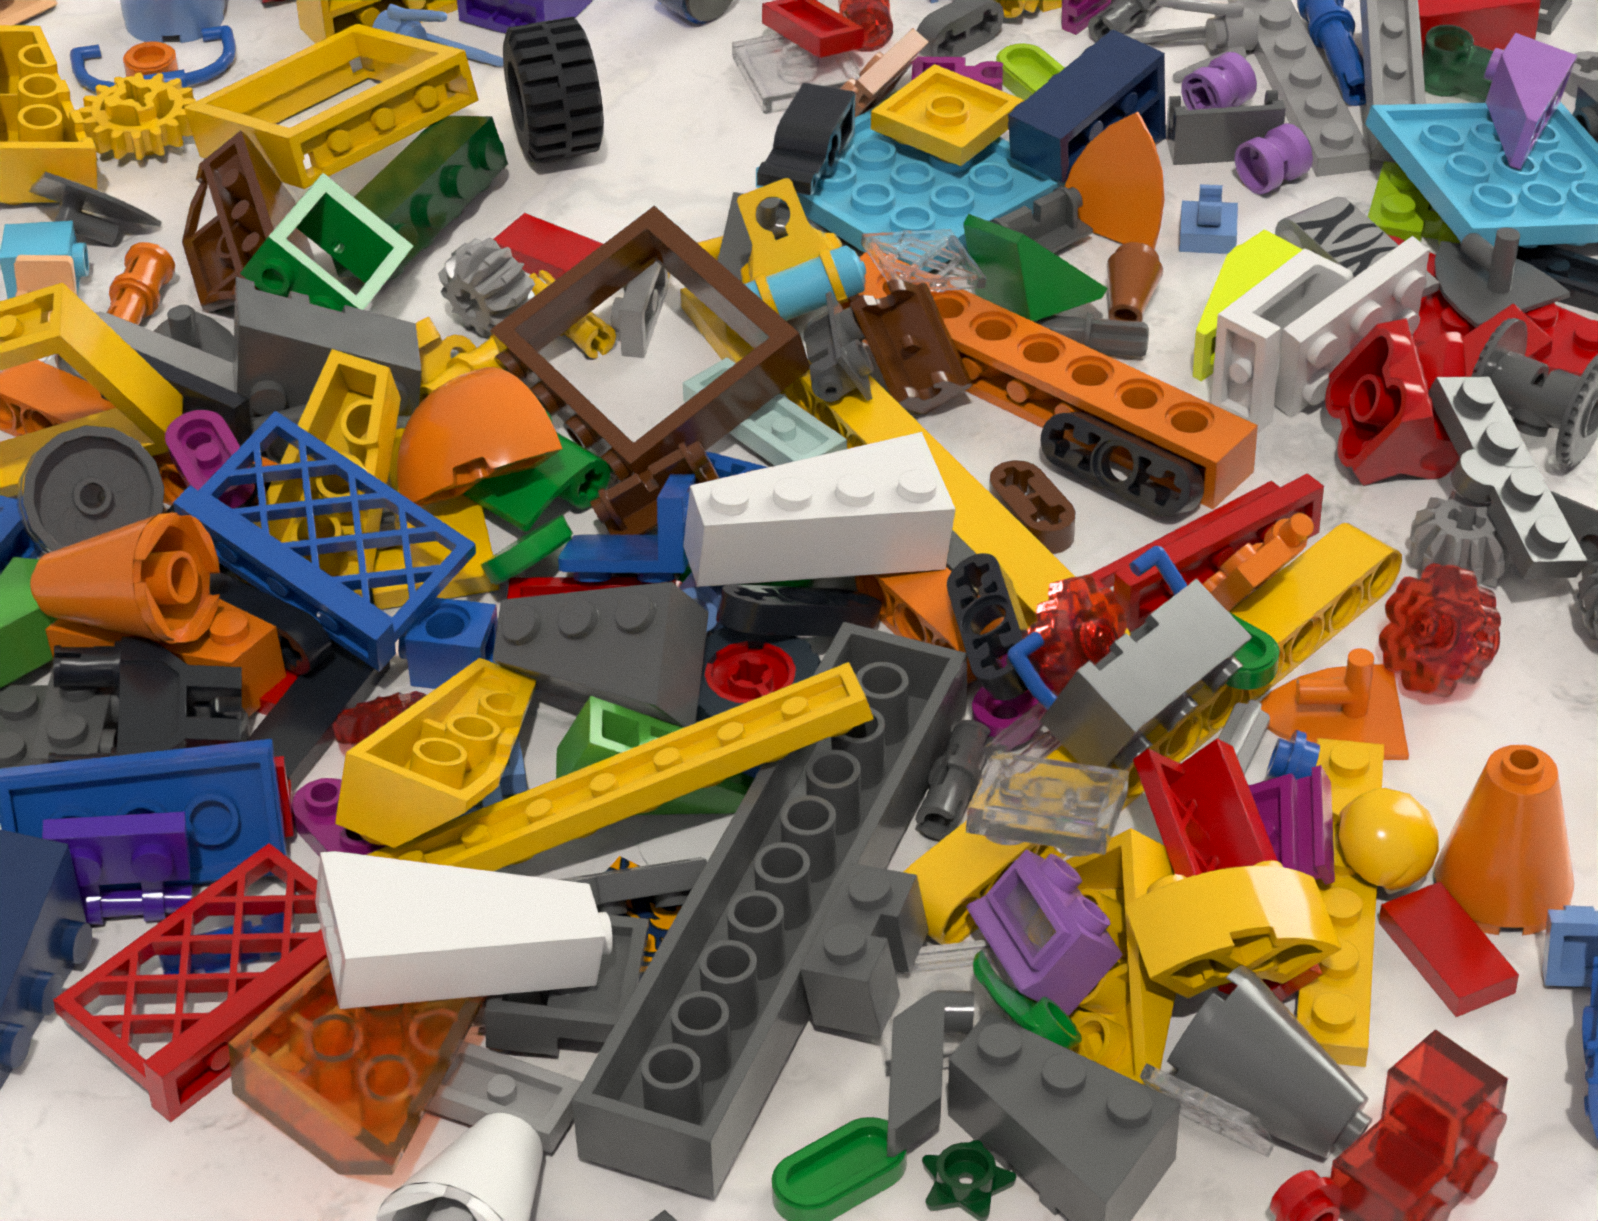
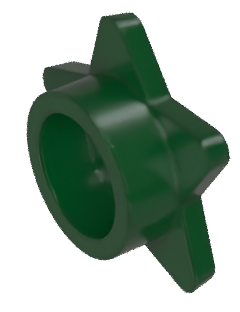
(969, 1161)

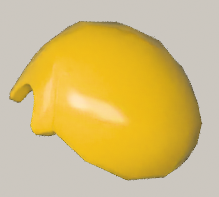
(1388, 838)

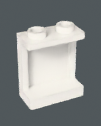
(1252, 333)

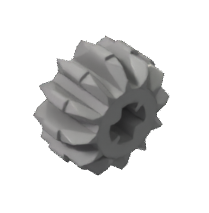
(484, 284)
(1459, 535)

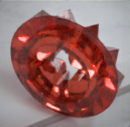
(367, 717)

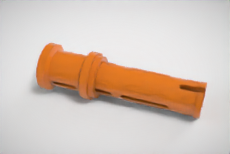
(137, 289)

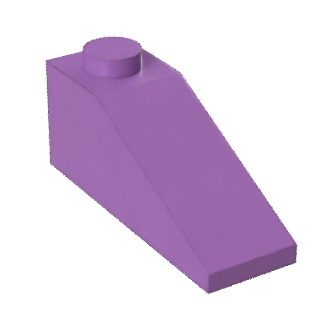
(1525, 92)

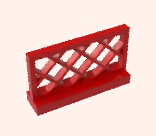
(199, 1048)

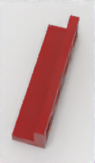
(1209, 542)
(1210, 822)

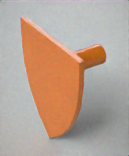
(1121, 183)
(1342, 704)

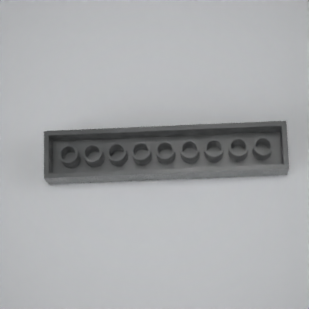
(727, 981)

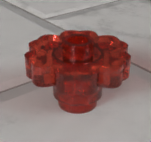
(1076, 628)
(1440, 630)

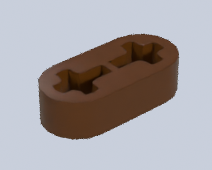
(1043, 501)

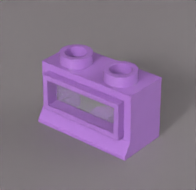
(1046, 930)

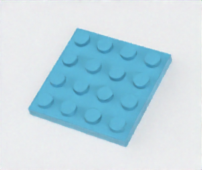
(1466, 178)
(902, 188)

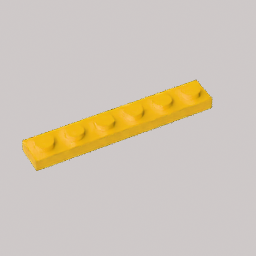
(1339, 1001)

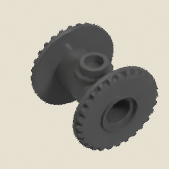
(1542, 399)

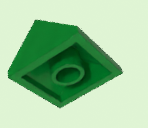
(1024, 273)

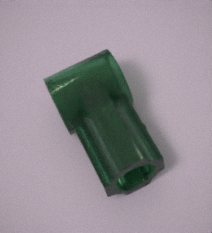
(1454, 63)

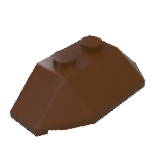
(231, 219)

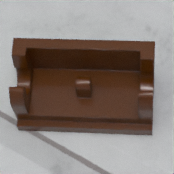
(912, 346)

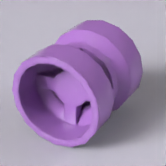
(1222, 84)
(1282, 155)

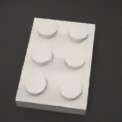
(1333, 327)

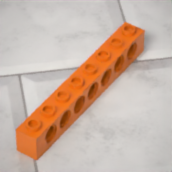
(1047, 374)

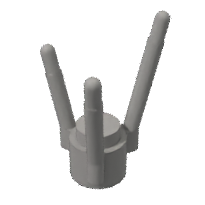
(1229, 31)

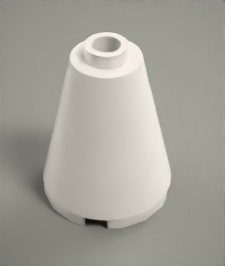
(478, 1177)

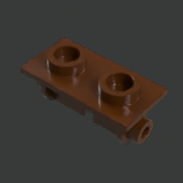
(632, 503)

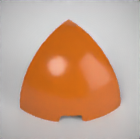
(471, 432)

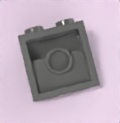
(55, 720)
(540, 1018)

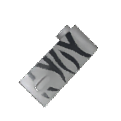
(1341, 235)

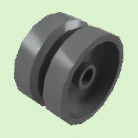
(72, 461)

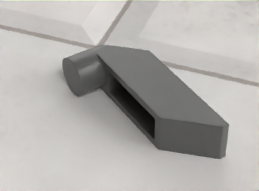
(919, 1063)

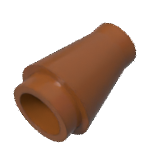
(1132, 280)

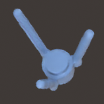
(407, 23)

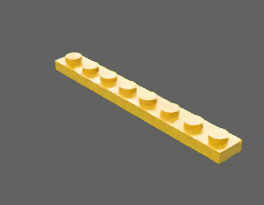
(645, 776)

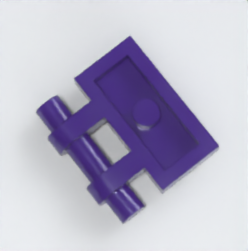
(125, 851)

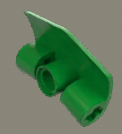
(525, 495)

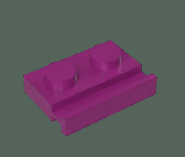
(1299, 821)

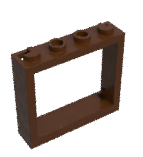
(709, 414)

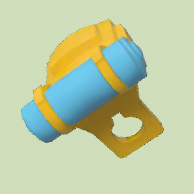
(798, 268)

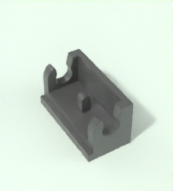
(1216, 133)

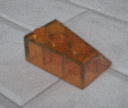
(347, 1078)

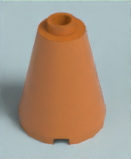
(134, 580)
(1510, 844)

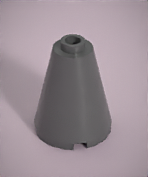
(1272, 1067)

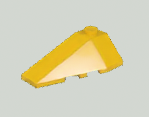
(434, 756)
(1126, 1013)

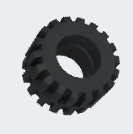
(553, 89)

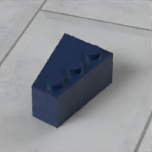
(1085, 98)
(39, 937)

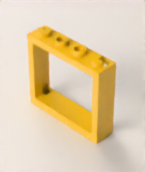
(418, 88)
(78, 335)

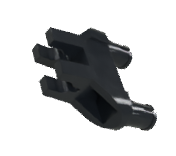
(160, 696)

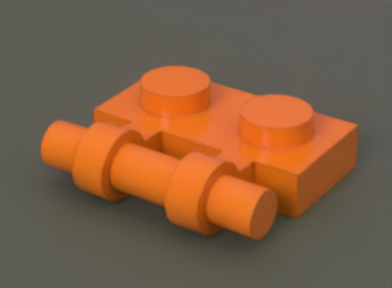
(1259, 562)

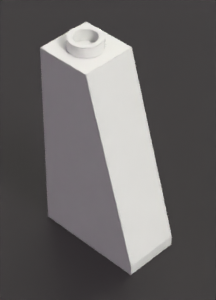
(452, 932)

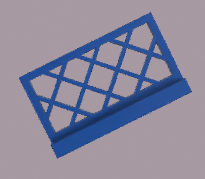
(288, 576)

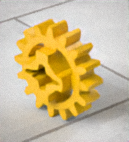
(137, 115)

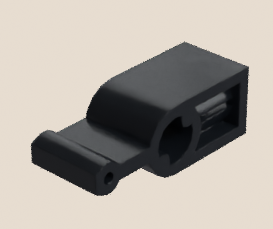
(810, 137)

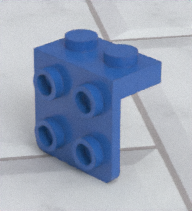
(649, 556)

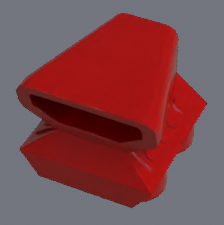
(1387, 406)

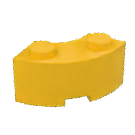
(1230, 917)

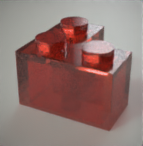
(1431, 1138)

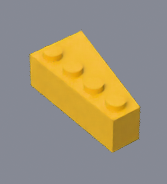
(37, 119)
(357, 416)

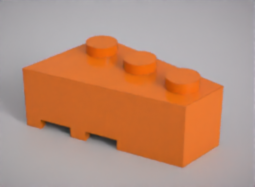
(231, 641)

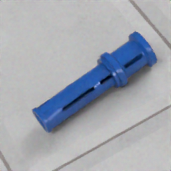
(1333, 30)

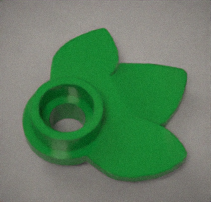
(1039, 1017)

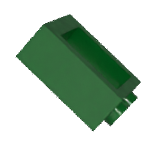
(343, 231)

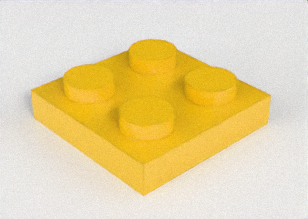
(945, 115)

